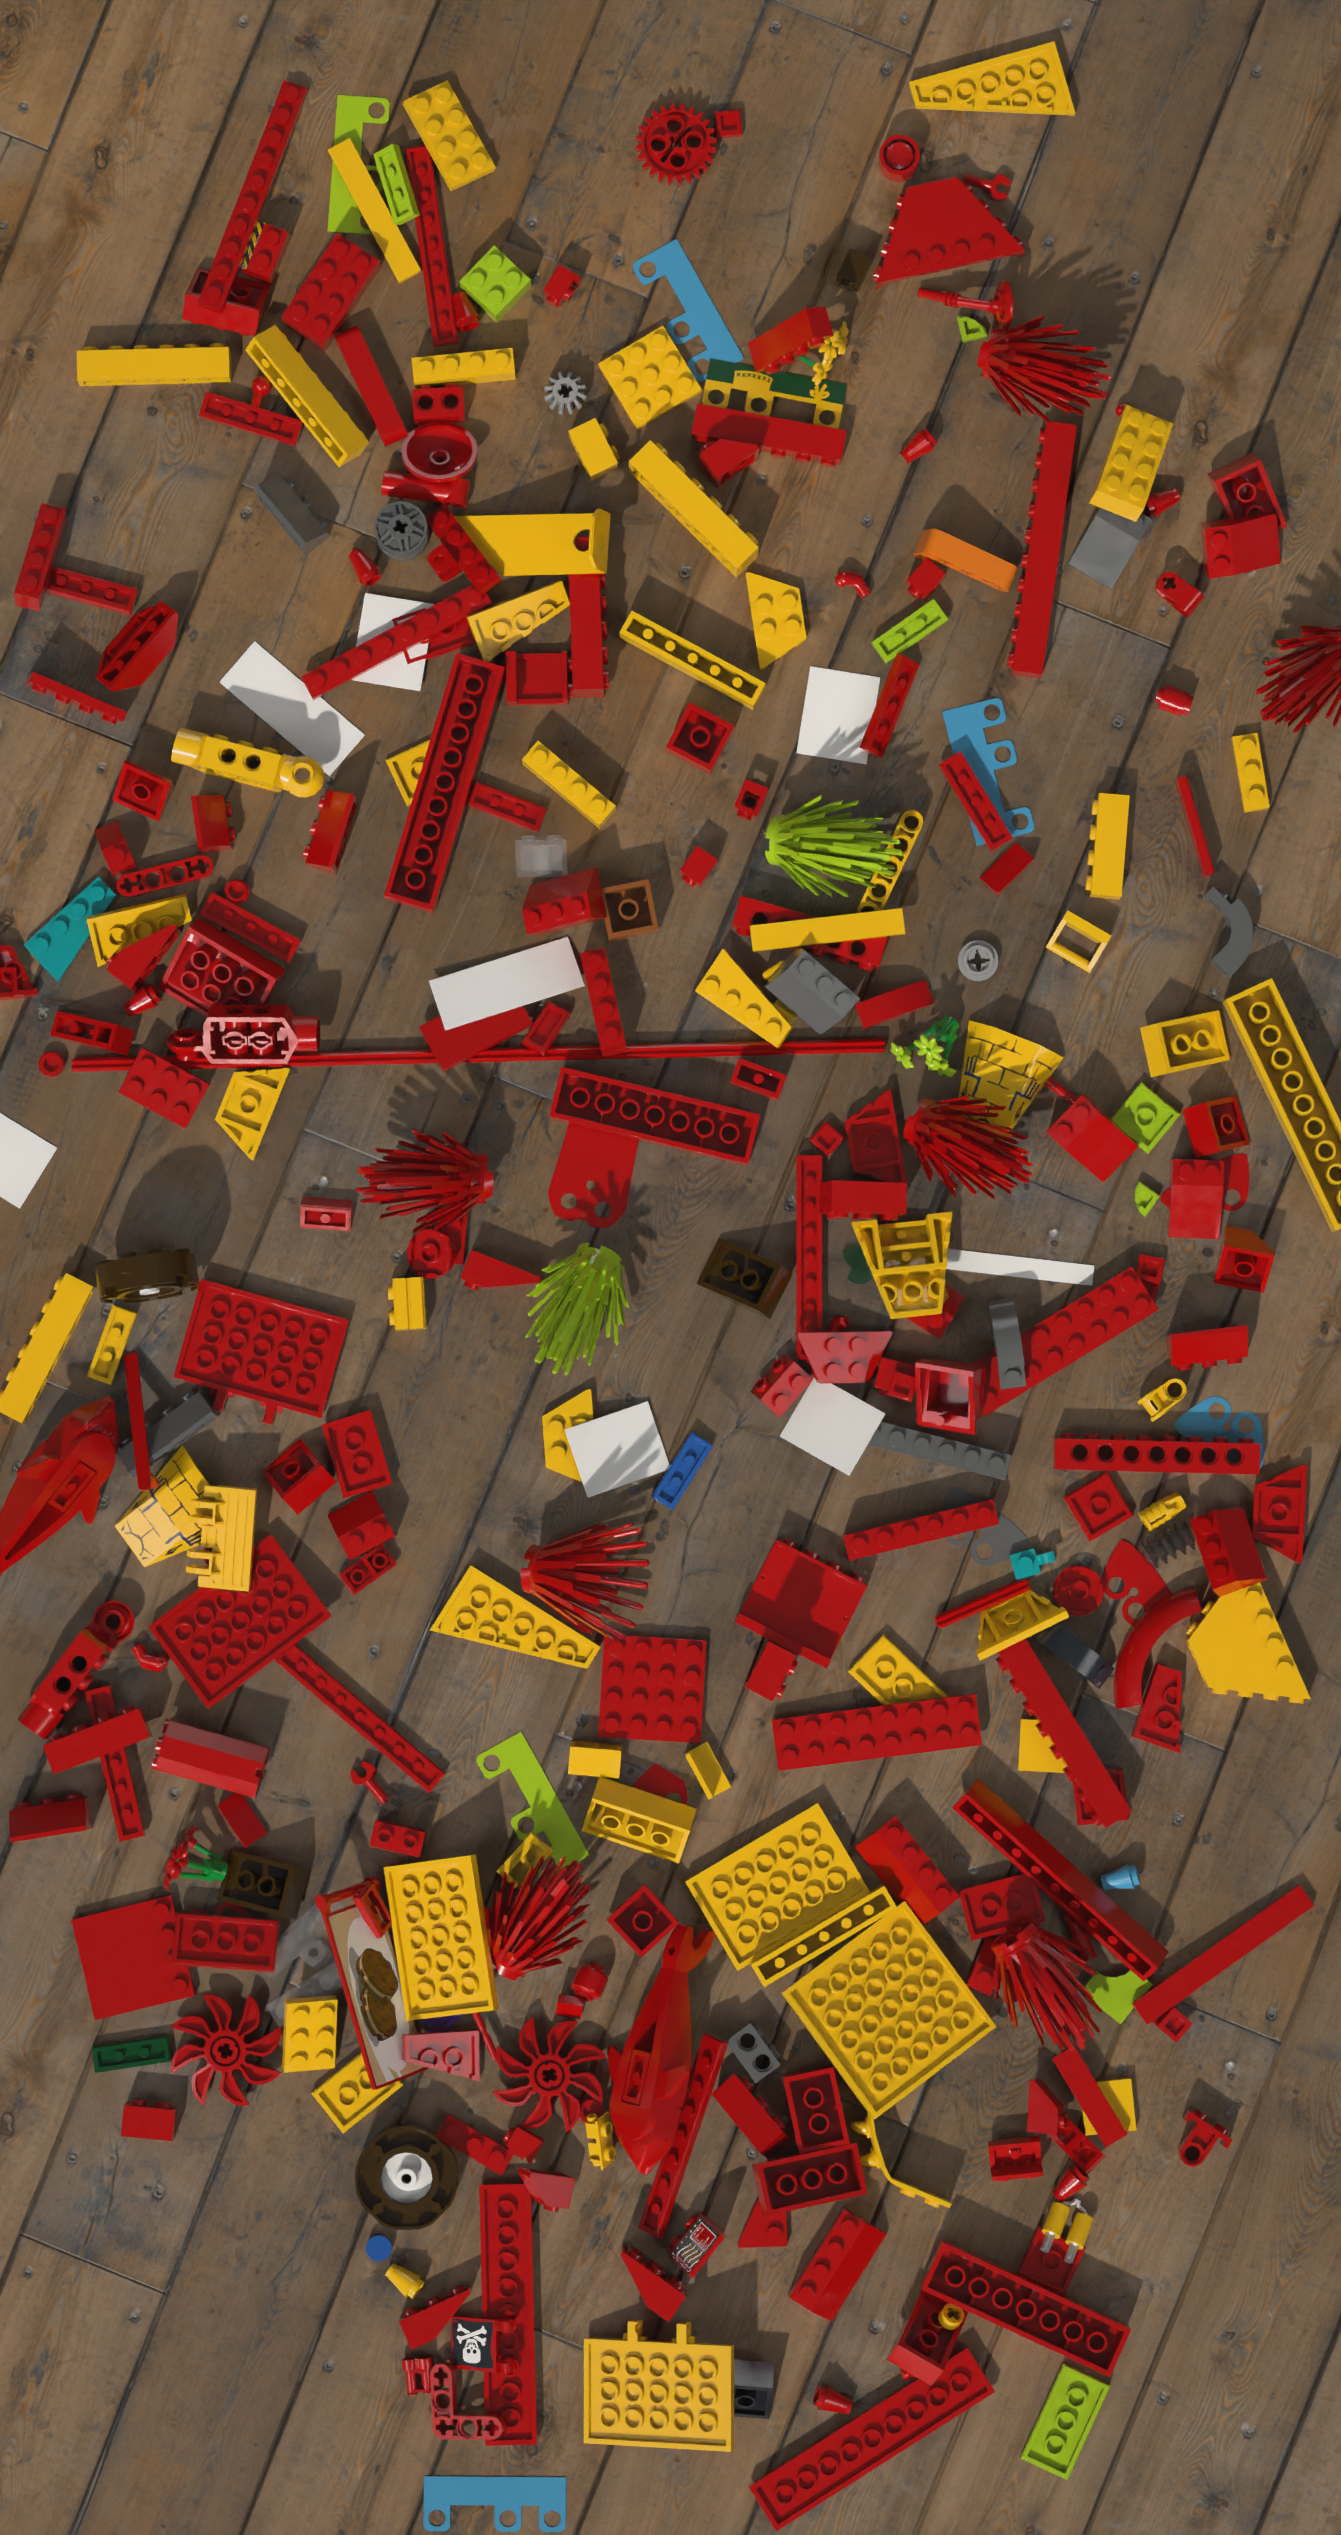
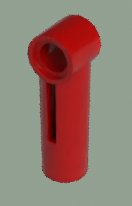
(408, 486)

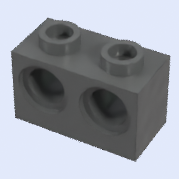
(747, 2055)

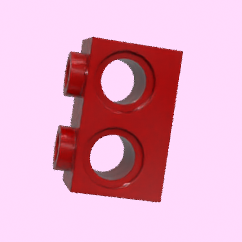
(438, 410)
(397, 1838)

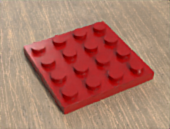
(652, 1689)

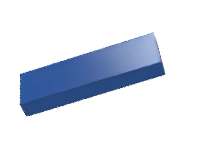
(682, 1470)

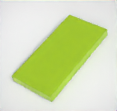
(1065, 2421)

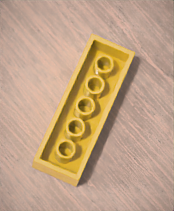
(693, 509)

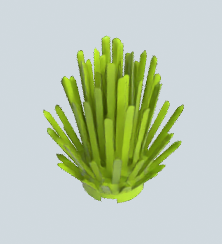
(829, 846)
(583, 1289)

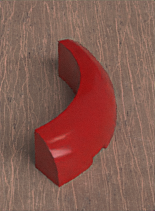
(1142, 1638)

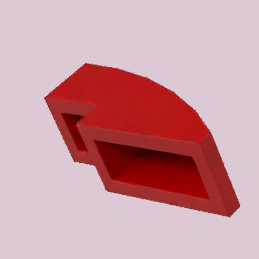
(893, 1004)

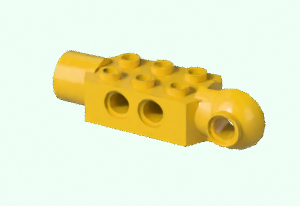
(274, 772)

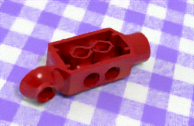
(248, 1035)
(92, 1643)

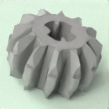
(555, 391)

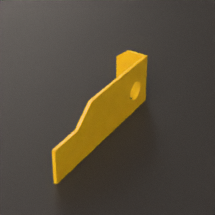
(540, 542)

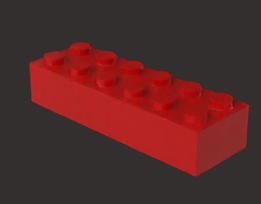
(588, 631)

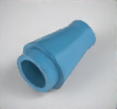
(1121, 1878)

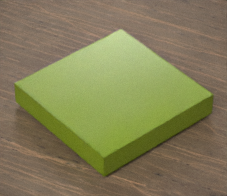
(1145, 1117)

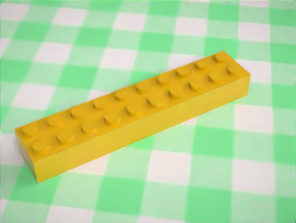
(1292, 1090)

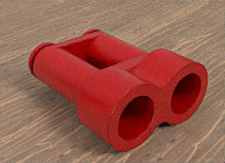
(414, 2365)

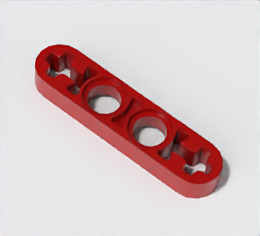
(164, 872)

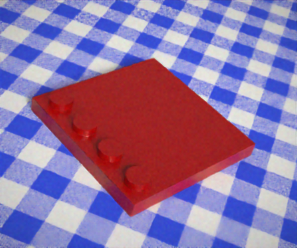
(130, 1957)

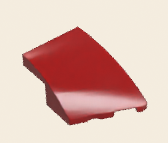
(13, 977)

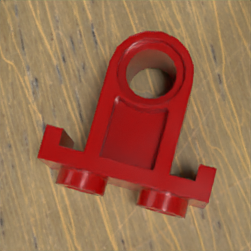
(1201, 2136)

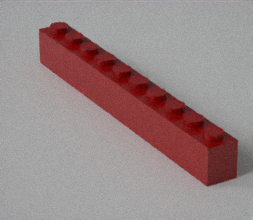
(1043, 549)
(1060, 1880)

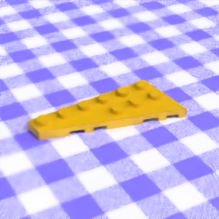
(500, 1618)

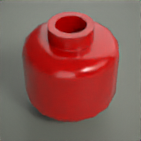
(589, 1982)

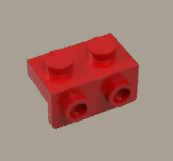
(781, 1385)
(1015, 2158)

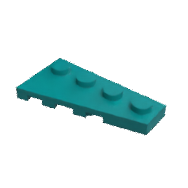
(67, 932)

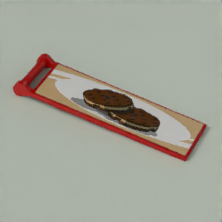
(370, 1986)

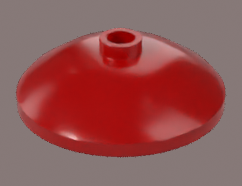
(439, 451)

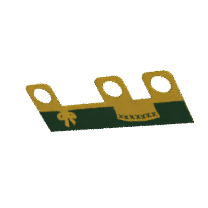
(728, 375)

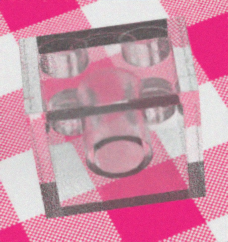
(541, 857)

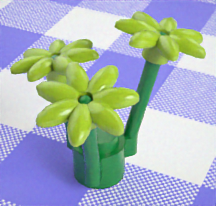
(943, 1031)

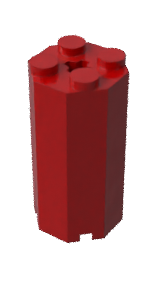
(210, 1758)

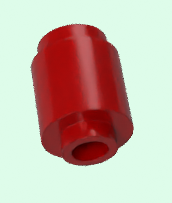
(1173, 700)

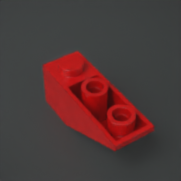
(427, 2322)

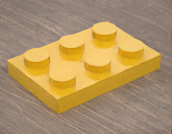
(309, 2033)

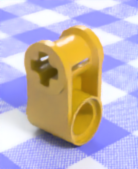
(1161, 1399)

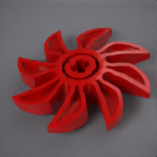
(214, 2055)
(583, 2080)

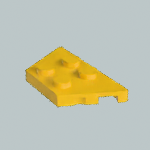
(775, 617)
(250, 1106)
(556, 1445)
(1015, 1621)

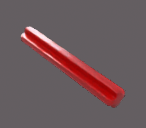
(982, 1603)

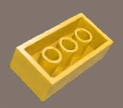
(1131, 463)

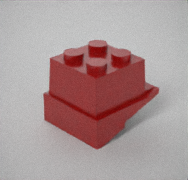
(949, 1394)

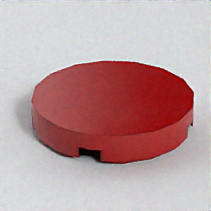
(431, 1253)
(1078, 1590)

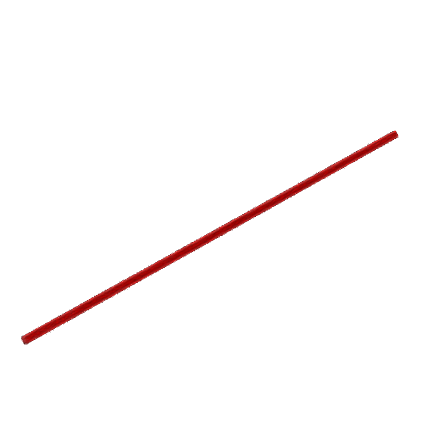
(517, 1054)

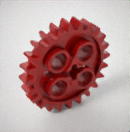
(693, 157)

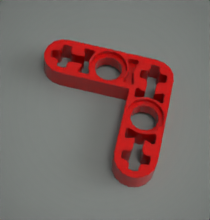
(450, 2413)

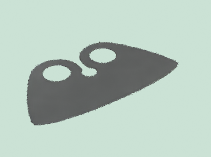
(1003, 1538)

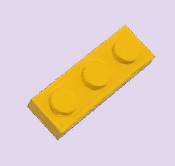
(1250, 772)

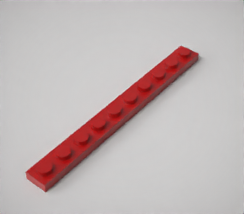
(252, 197)

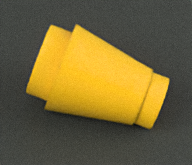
(406, 2281)

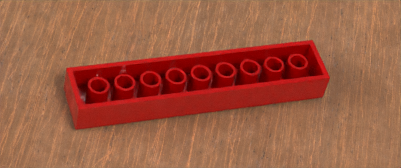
(444, 783)

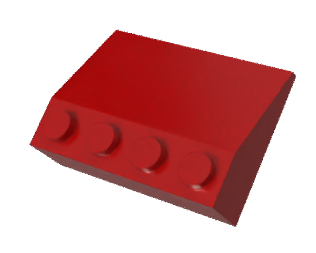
(218, 970)

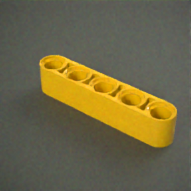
(888, 881)

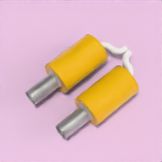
(1078, 2232)

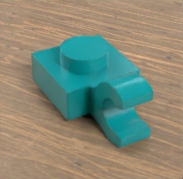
(1027, 1562)

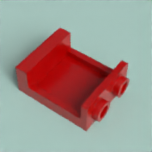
(538, 679)

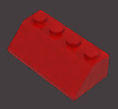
(907, 1870)
(836, 2264)

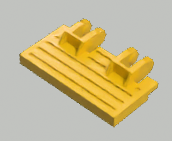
(229, 1537)

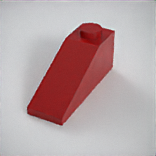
(92, 1033)
(491, 1273)

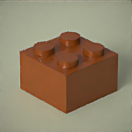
(629, 910)

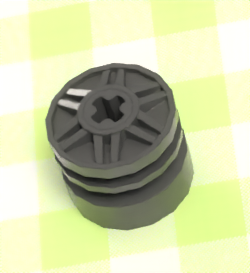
(393, 543)

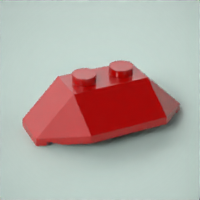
(138, 648)

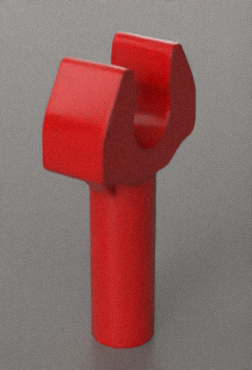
(990, 185)
(369, 1781)

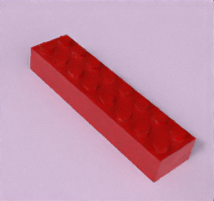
(654, 1116)
(1025, 2307)

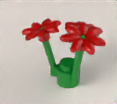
(211, 1868)

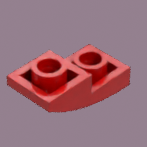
(367, 1569)

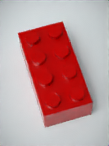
(331, 292)
(809, 2179)

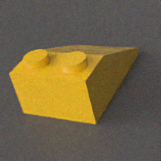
(1184, 1043)

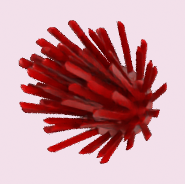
(1041, 374)
(1306, 682)
(966, 1145)
(445, 1177)
(528, 1930)
(1032, 1977)

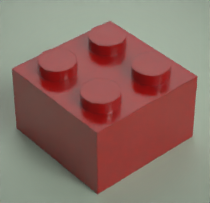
(700, 738)
(642, 1920)

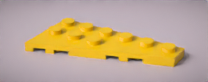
(1012, 83)

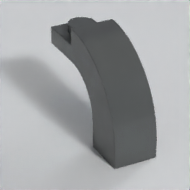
(1239, 928)
(1007, 1342)

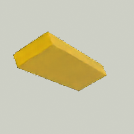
(112, 1344)

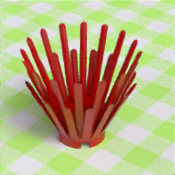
(558, 1578)

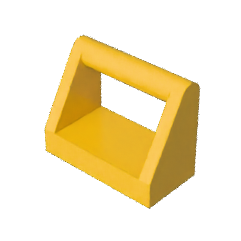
(1084, 928)

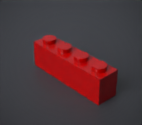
(790, 340)
(40, 557)
(603, 1002)
(97, 1740)

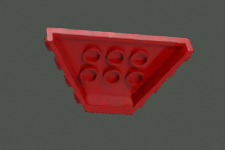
(942, 230)

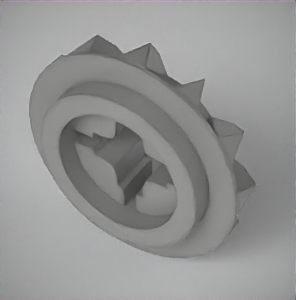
(986, 952)

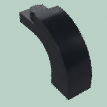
(1075, 1654)

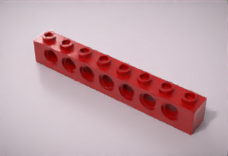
(1247, 1464)

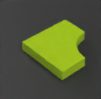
(1117, 1993)

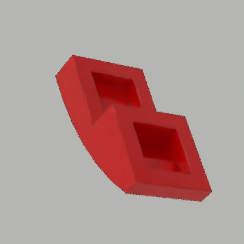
(1150, 1272)
(1173, 2023)
(1078, 2147)

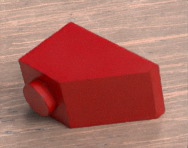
(115, 849)
(885, 1373)
(983, 1970)
(1044, 2110)
(548, 2187)

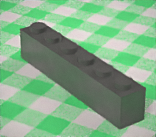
(941, 1451)

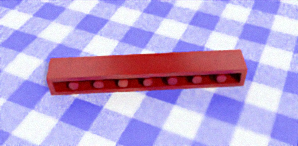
(1064, 1733)

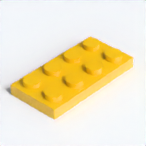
(449, 135)

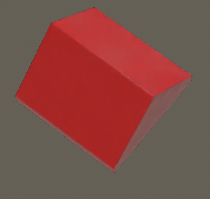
(143, 790)

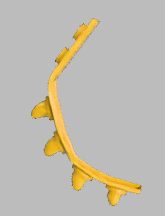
(875, 2158)

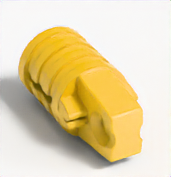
(1162, 1511)

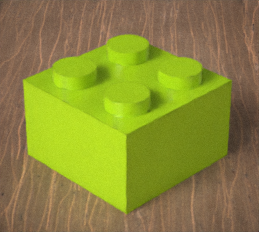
(495, 284)

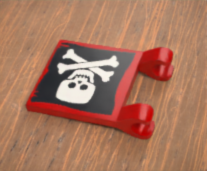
(477, 2344)

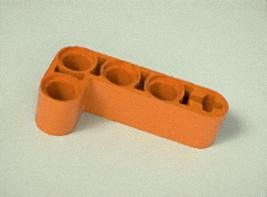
(965, 559)

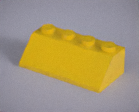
(639, 1819)

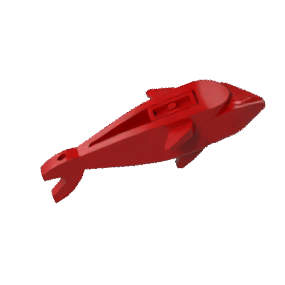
(59, 1479)
(657, 2057)

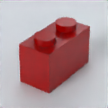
(758, 1079)
(149, 2121)

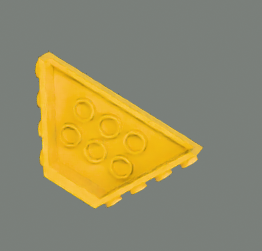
(1244, 1649)

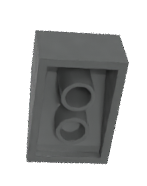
(1108, 546)

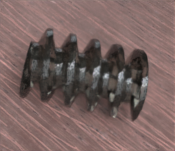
(1168, 1545)

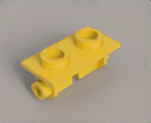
(601, 2151)

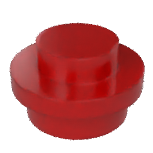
(236, 891)

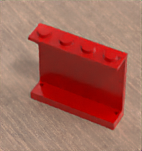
(801, 1602)

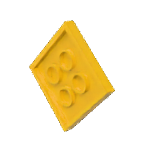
(649, 377)

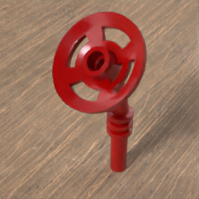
(995, 305)

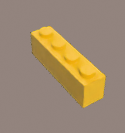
(464, 368)
(568, 784)
(1108, 846)

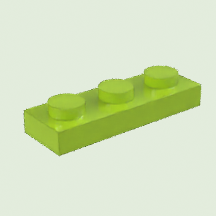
(396, 184)
(909, 631)

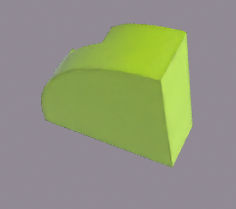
(970, 329)
(1144, 1198)

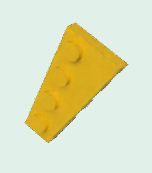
(515, 618)
(122, 927)
(738, 996)

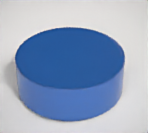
(379, 2247)

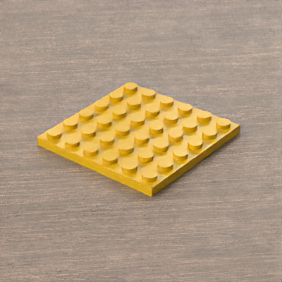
(888, 2010)

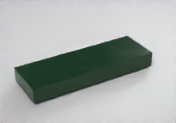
(131, 2054)

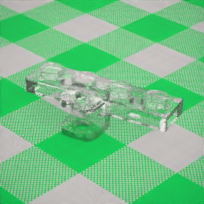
(304, 1941)

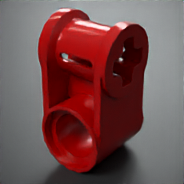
(1182, 597)

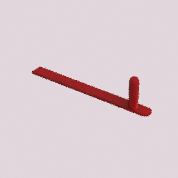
(144, 1476)

